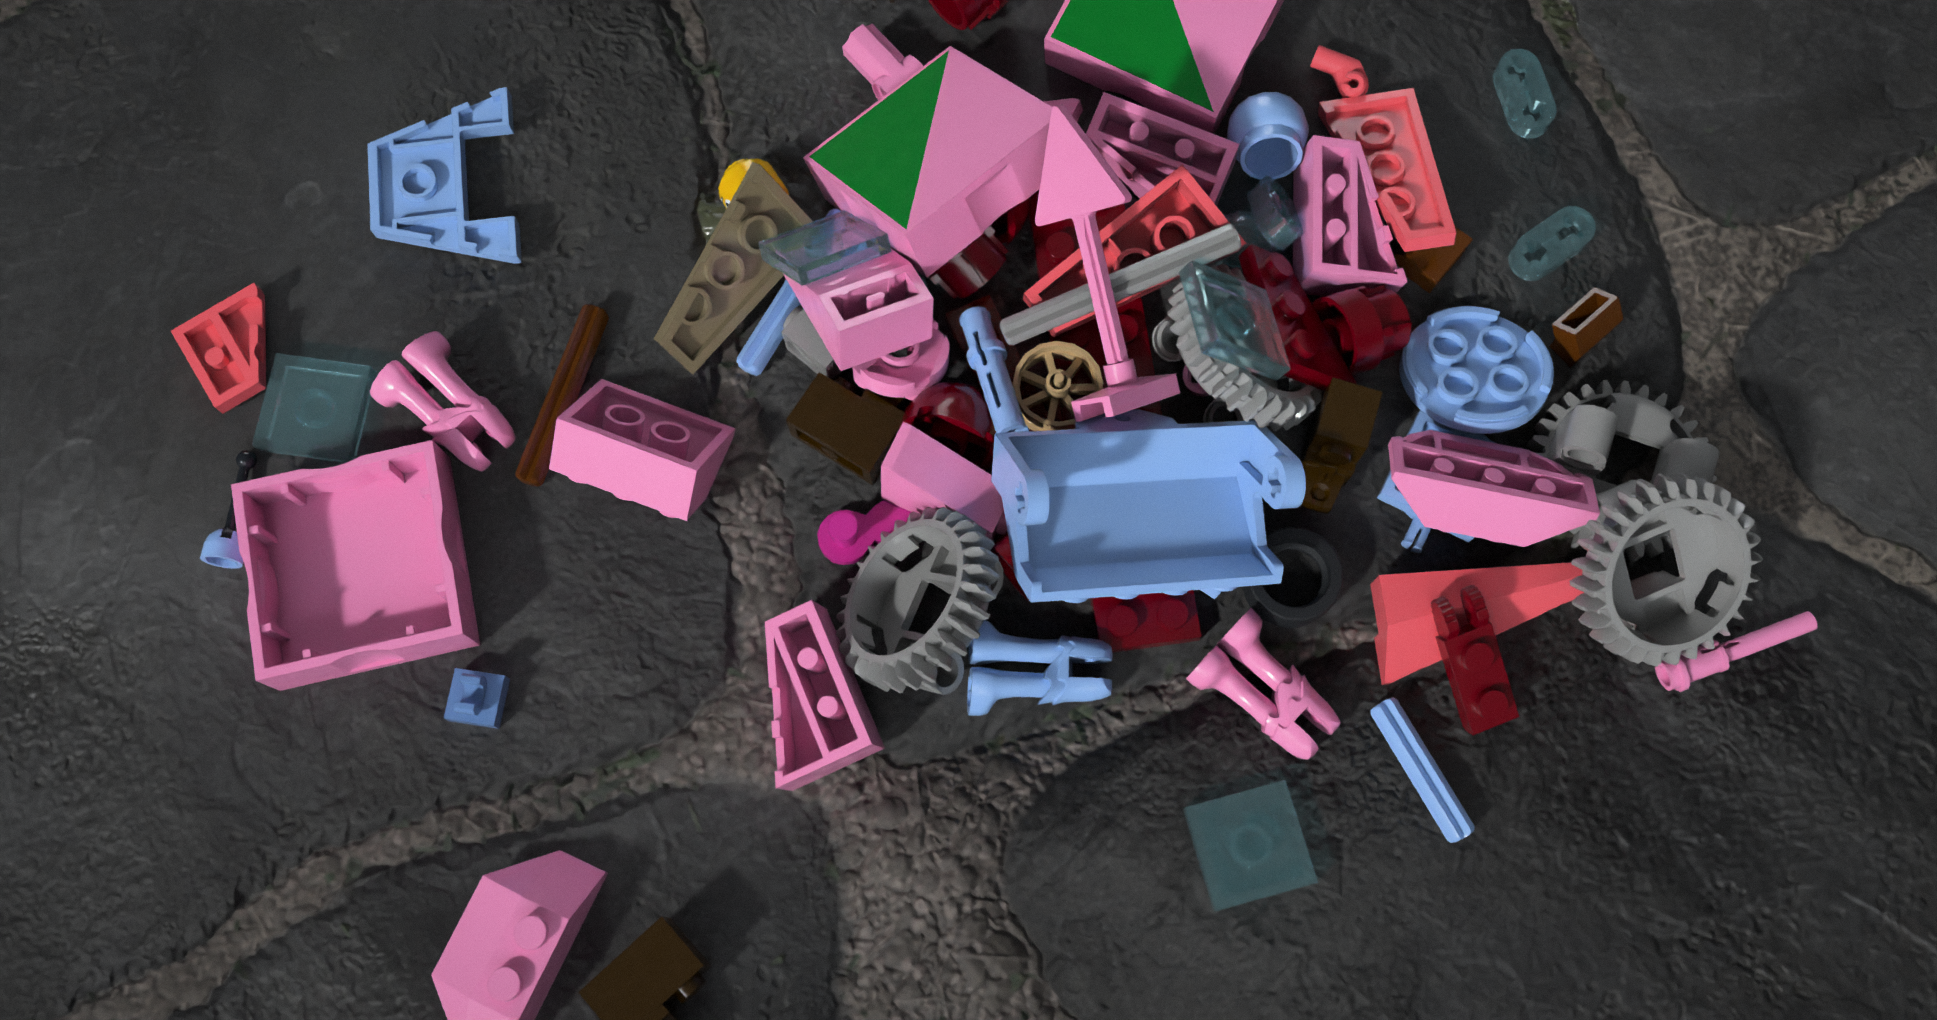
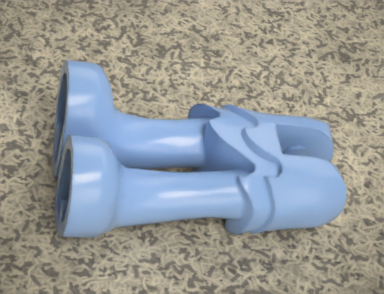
(1052, 685)

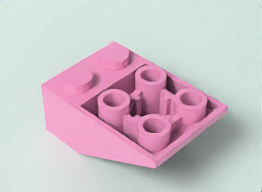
(868, 309)

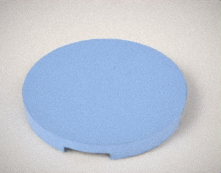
(1476, 370)

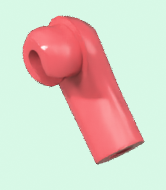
(1345, 71)

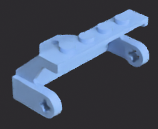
(1142, 505)

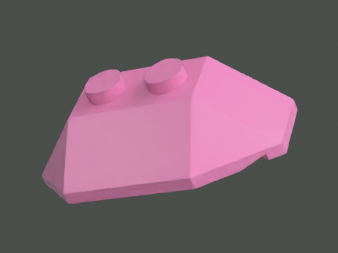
(1489, 488)
(515, 938)

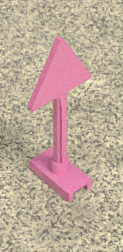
(1074, 187)

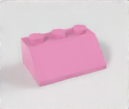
(640, 449)

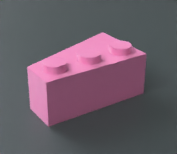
(1149, 146)
(816, 699)

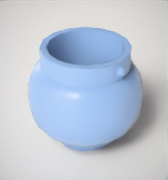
(1269, 134)

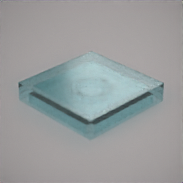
(824, 247)
(1234, 321)
(314, 408)
(1249, 845)

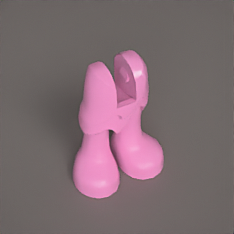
(449, 427)
(1290, 692)

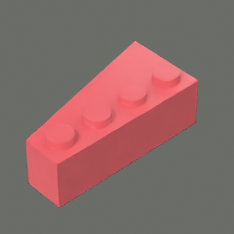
(1156, 222)

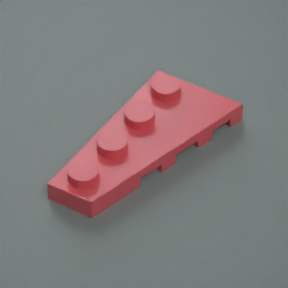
(1399, 163)

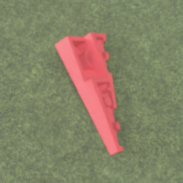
(1406, 619)

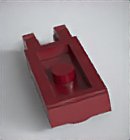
(1474, 663)

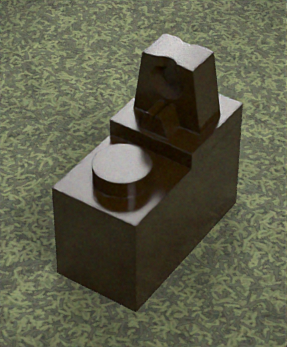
(847, 427)
(1337, 440)
(648, 976)

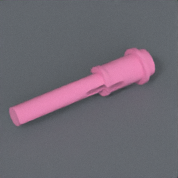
(1717, 659)

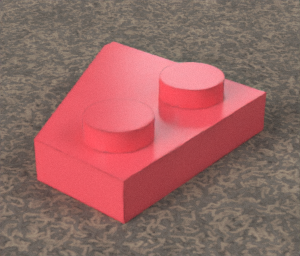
(228, 347)

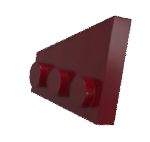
(1304, 337)

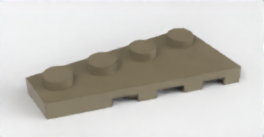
(730, 271)

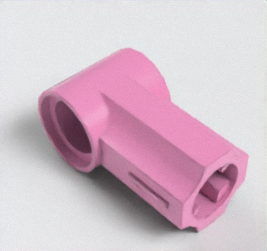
(878, 59)

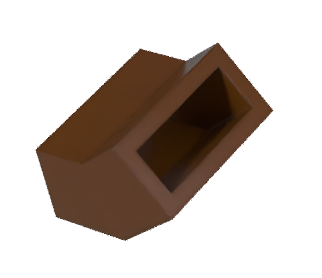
(1430, 265)
(1585, 325)

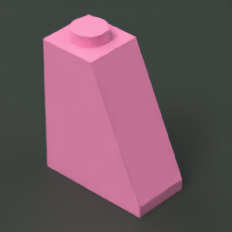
(928, 474)

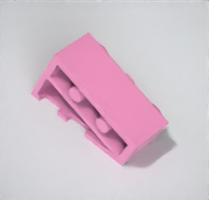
(1340, 222)

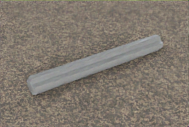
(1124, 284)

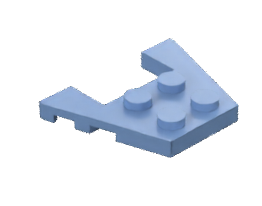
(422, 183)

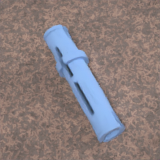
(988, 359)

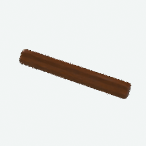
(562, 392)

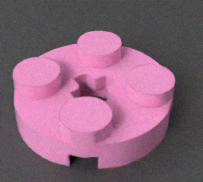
(906, 375)

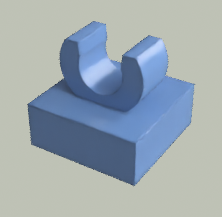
(476, 698)

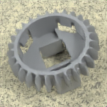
(1233, 387)
(1582, 435)
(889, 598)
(1656, 613)

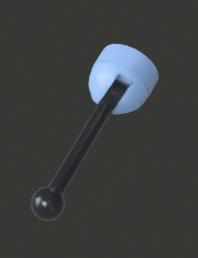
(222, 545)

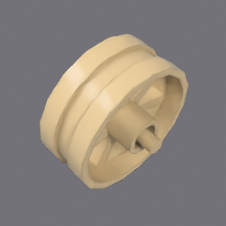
(1057, 384)

